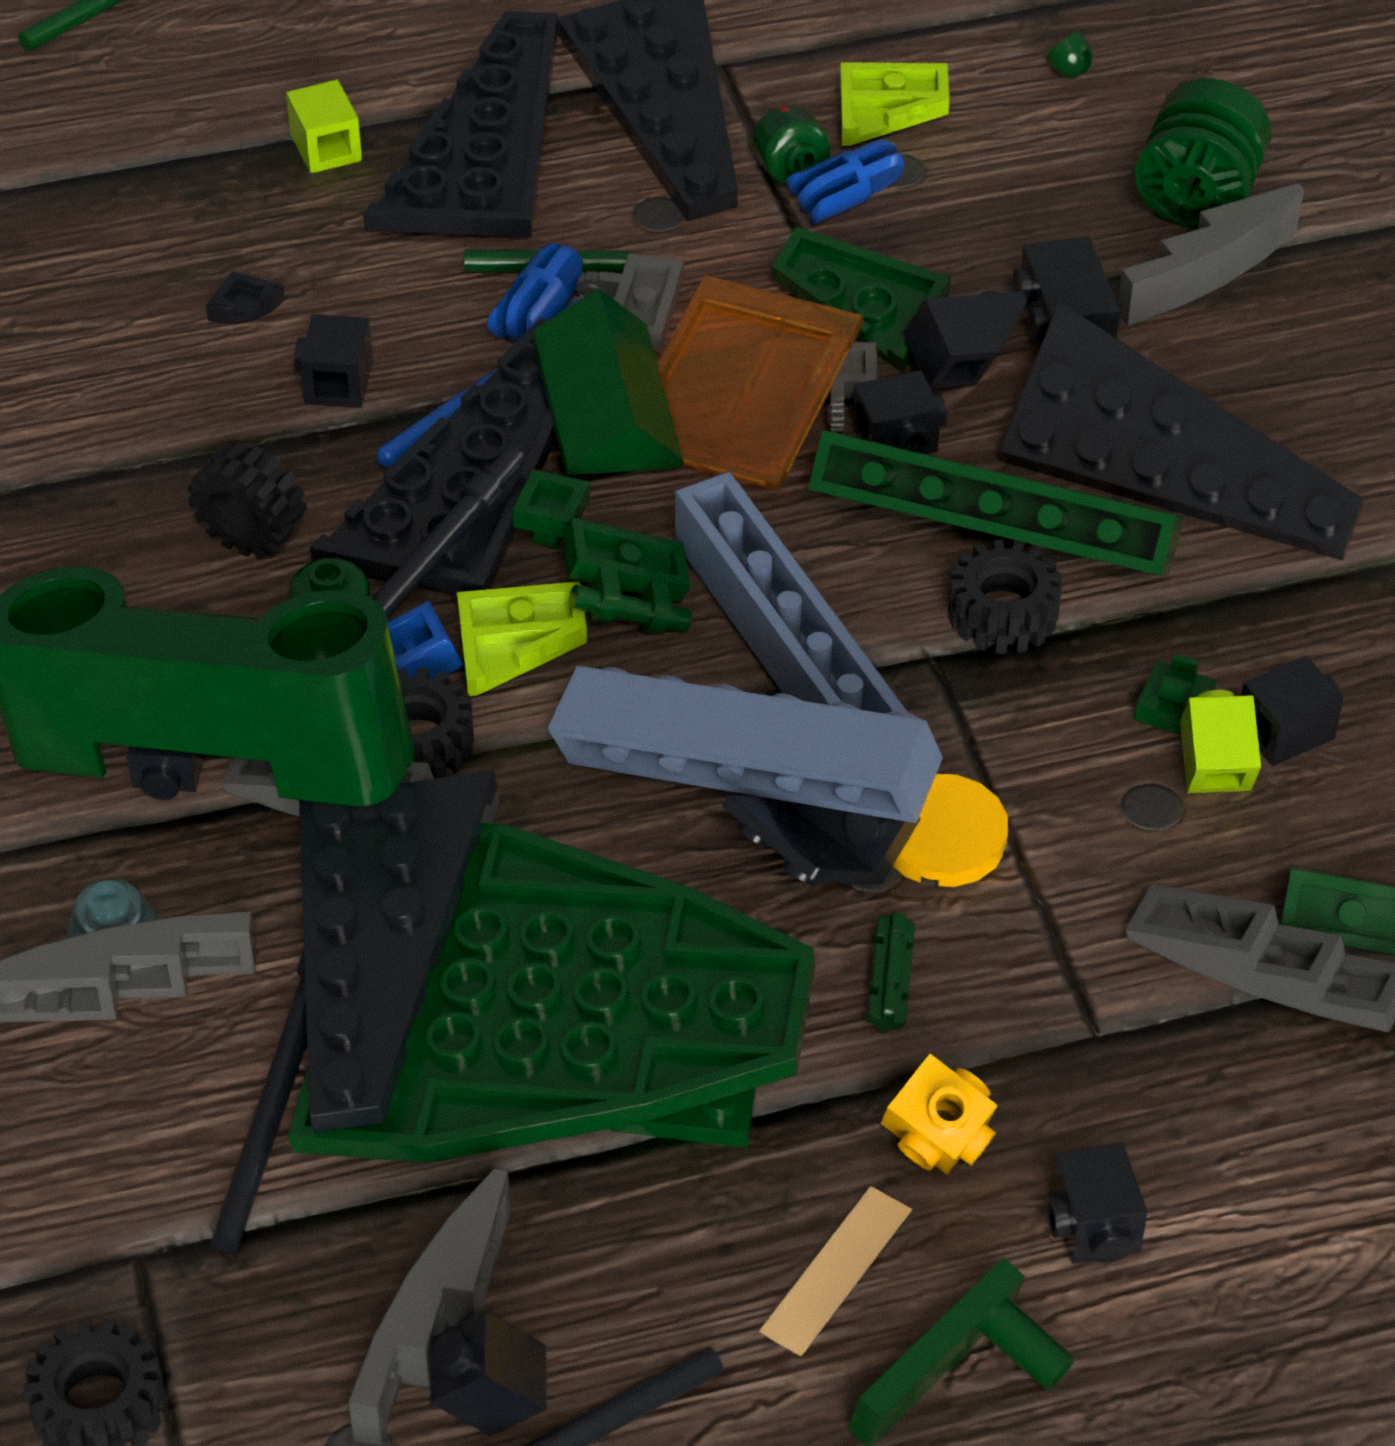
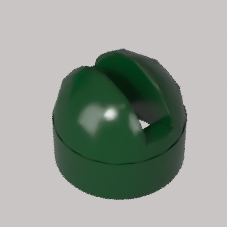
(1071, 56)

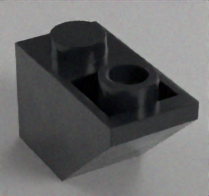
(961, 335)

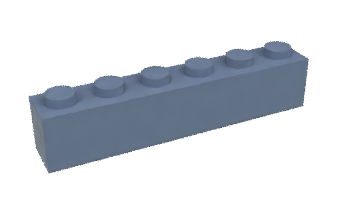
(774, 600)
(747, 742)

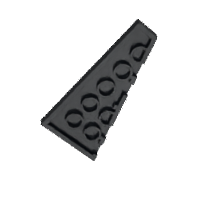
(663, 89)
(1138, 432)
(374, 925)

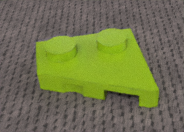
(890, 97)
(516, 631)

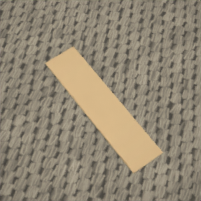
(835, 1271)

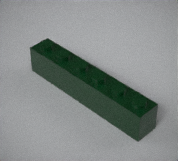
(996, 503)

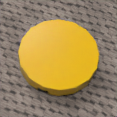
(958, 834)

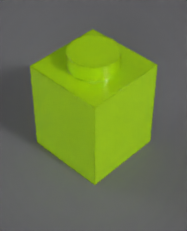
(324, 126)
(1220, 743)

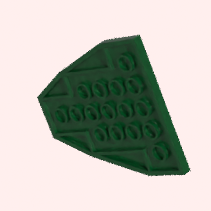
(580, 1008)

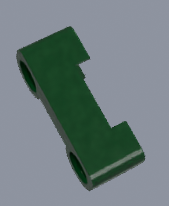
(295, 688)

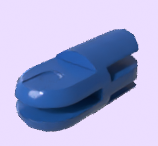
(846, 179)
(537, 292)

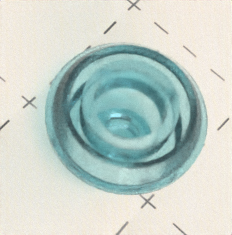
(106, 906)

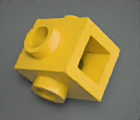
(937, 1093)

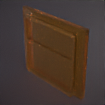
(751, 377)

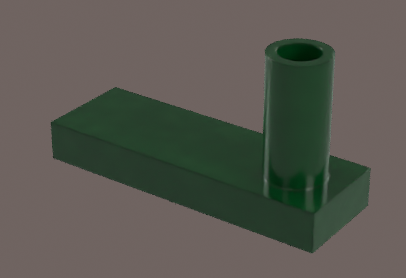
(983, 1311)

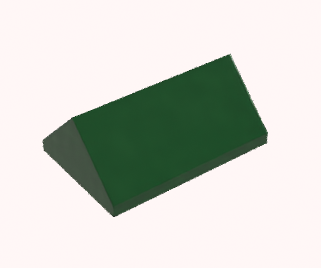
(605, 389)

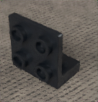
(822, 840)

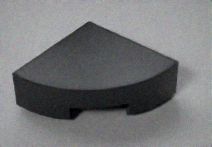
(244, 299)

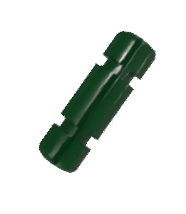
(890, 972)

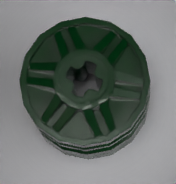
(1202, 150)

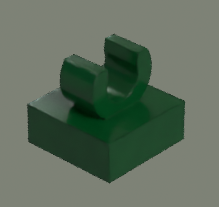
(548, 505)
(1168, 693)

